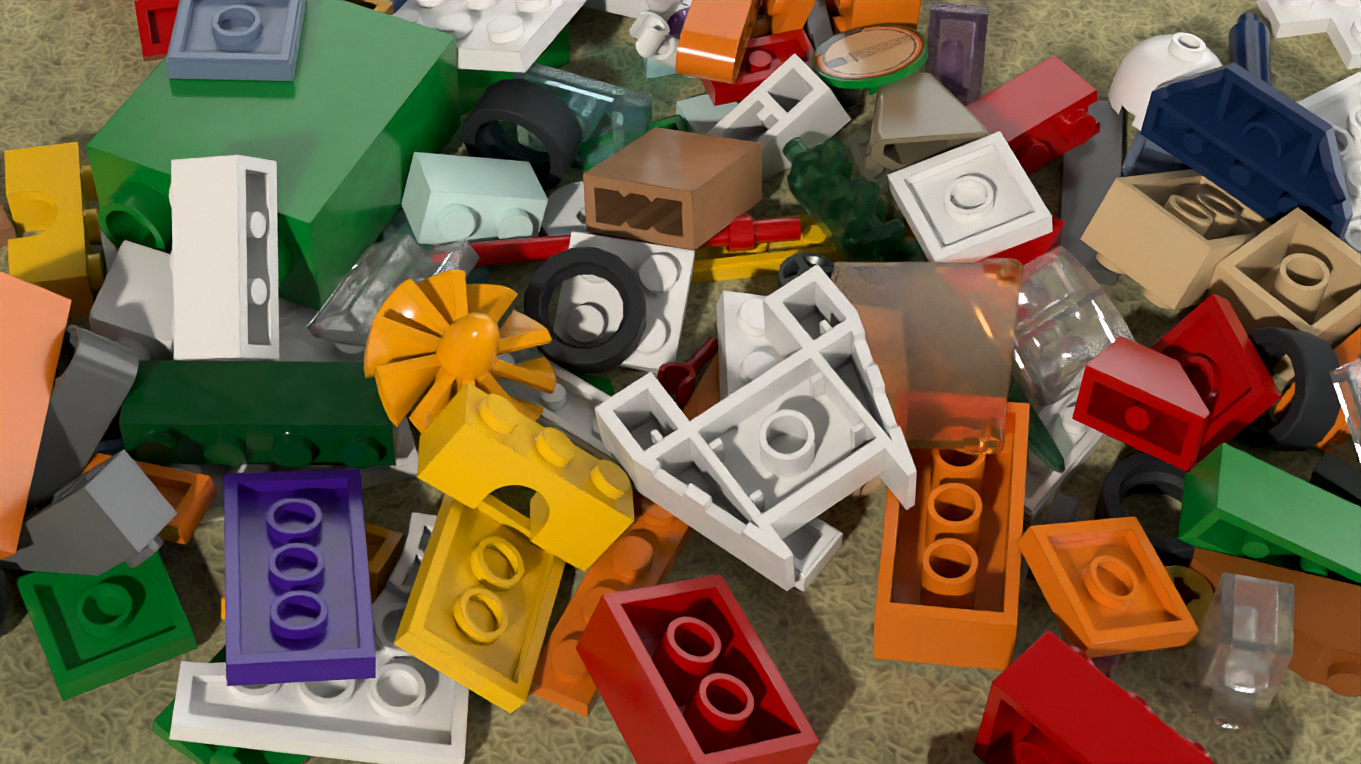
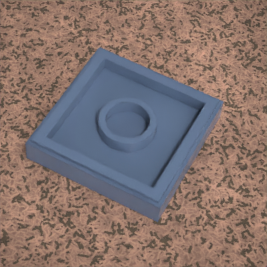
(236, 39)

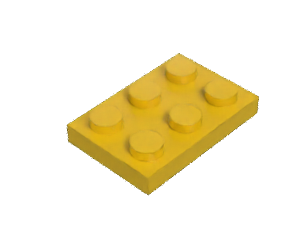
(482, 600)

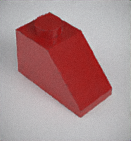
(1143, 402)

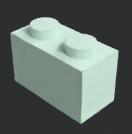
(472, 199)

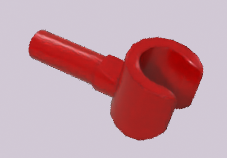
(680, 377)

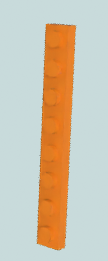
(633, 561)

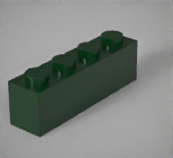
(256, 414)

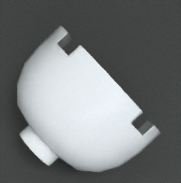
(1156, 63)

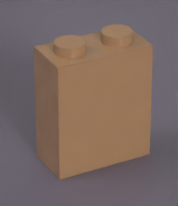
(673, 188)

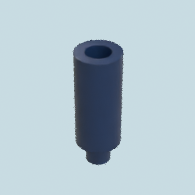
(1251, 46)

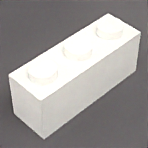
(224, 258)

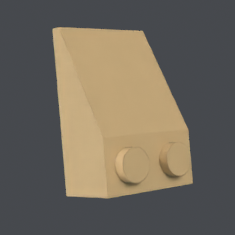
(1170, 233)

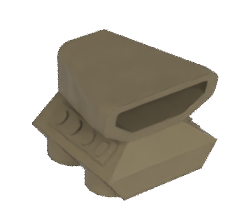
(909, 125)

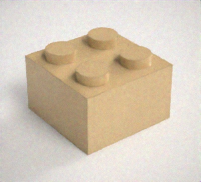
(1293, 280)

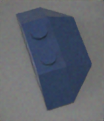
(1252, 144)

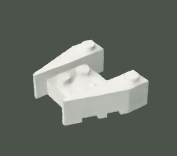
(777, 444)

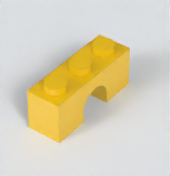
(52, 194)
(488, 445)

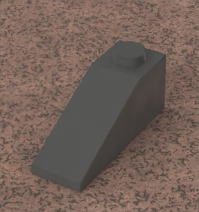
(94, 522)

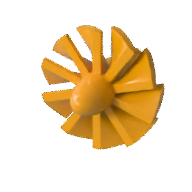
(447, 334)

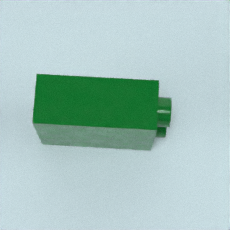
(340, 135)

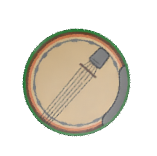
(870, 56)

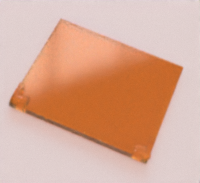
(940, 344)

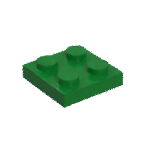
(105, 623)

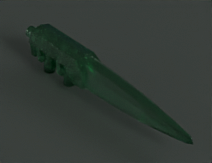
(854, 222)

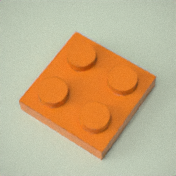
(1107, 586)

